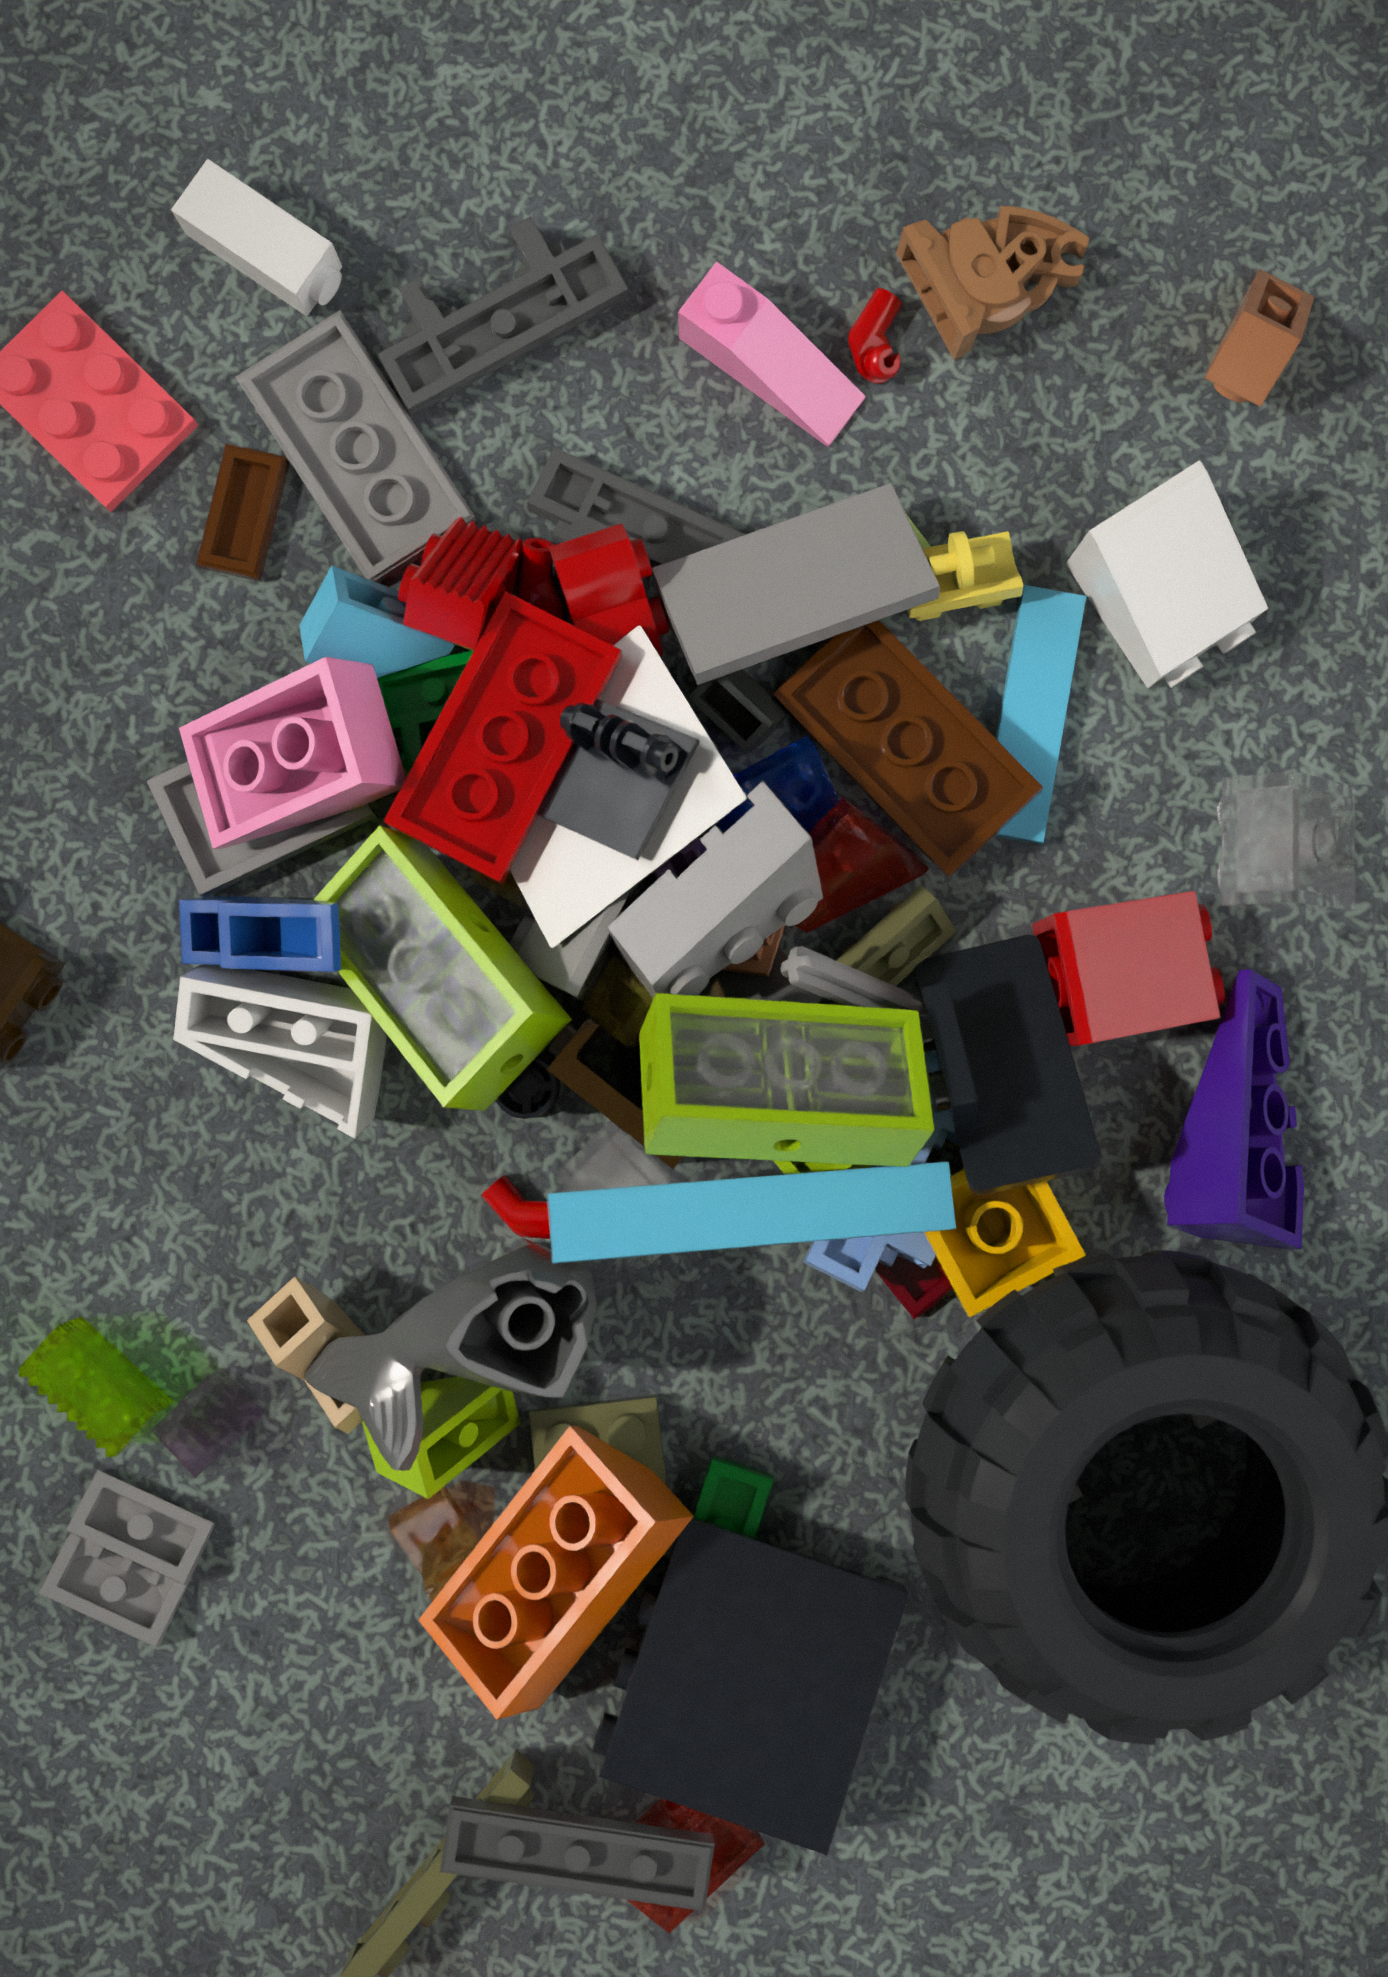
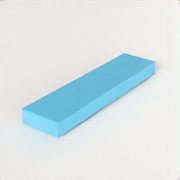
(1038, 696)

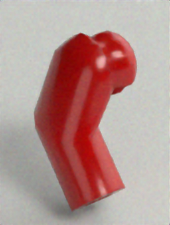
(868, 338)
(535, 577)

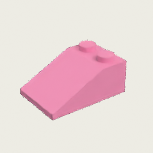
(293, 752)

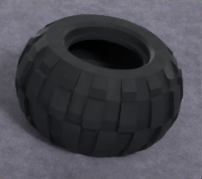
(1061, 1379)

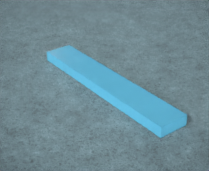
(749, 1212)

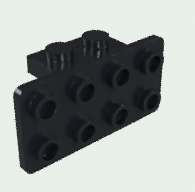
(1005, 1066)

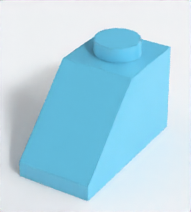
(364, 624)

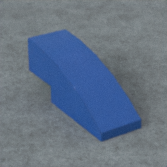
(260, 933)

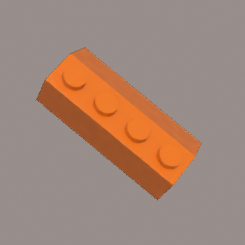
(553, 1571)

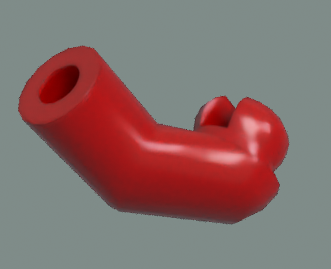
(520, 1215)

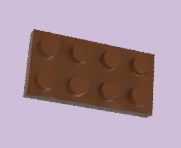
(908, 744)

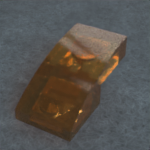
(434, 1538)

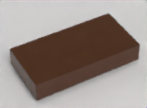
(243, 512)

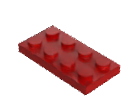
(501, 737)

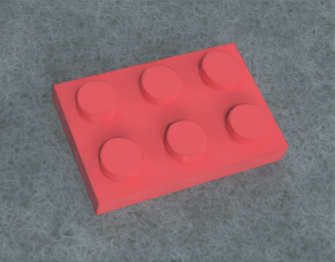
(89, 402)

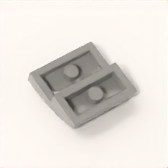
(141, 1531)

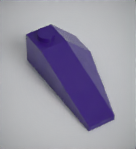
(1230, 1154)

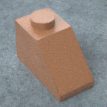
(1260, 339)

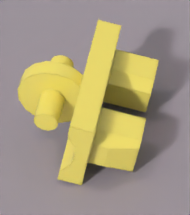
(971, 574)

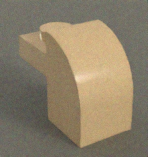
(296, 1329)

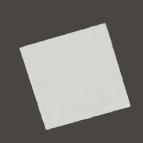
(576, 878)

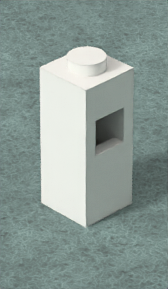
(259, 238)

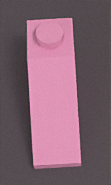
(767, 354)

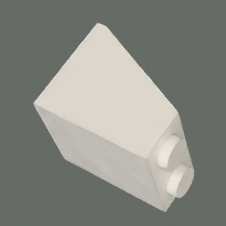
(1170, 578)

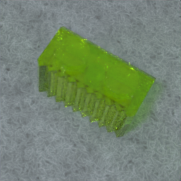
(95, 1386)

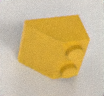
(1002, 1241)

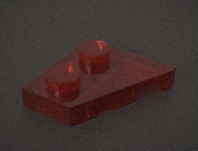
(856, 863)

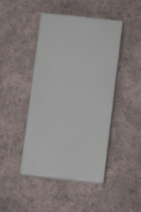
(354, 447)
(795, 583)

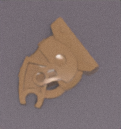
(979, 270)

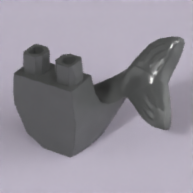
(501, 1325)

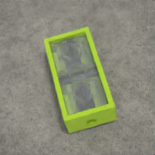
(437, 972)
(783, 1081)

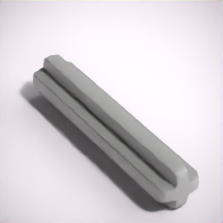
(843, 983)

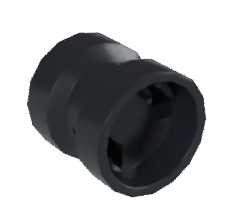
(519, 1097)

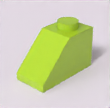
(458, 1427)

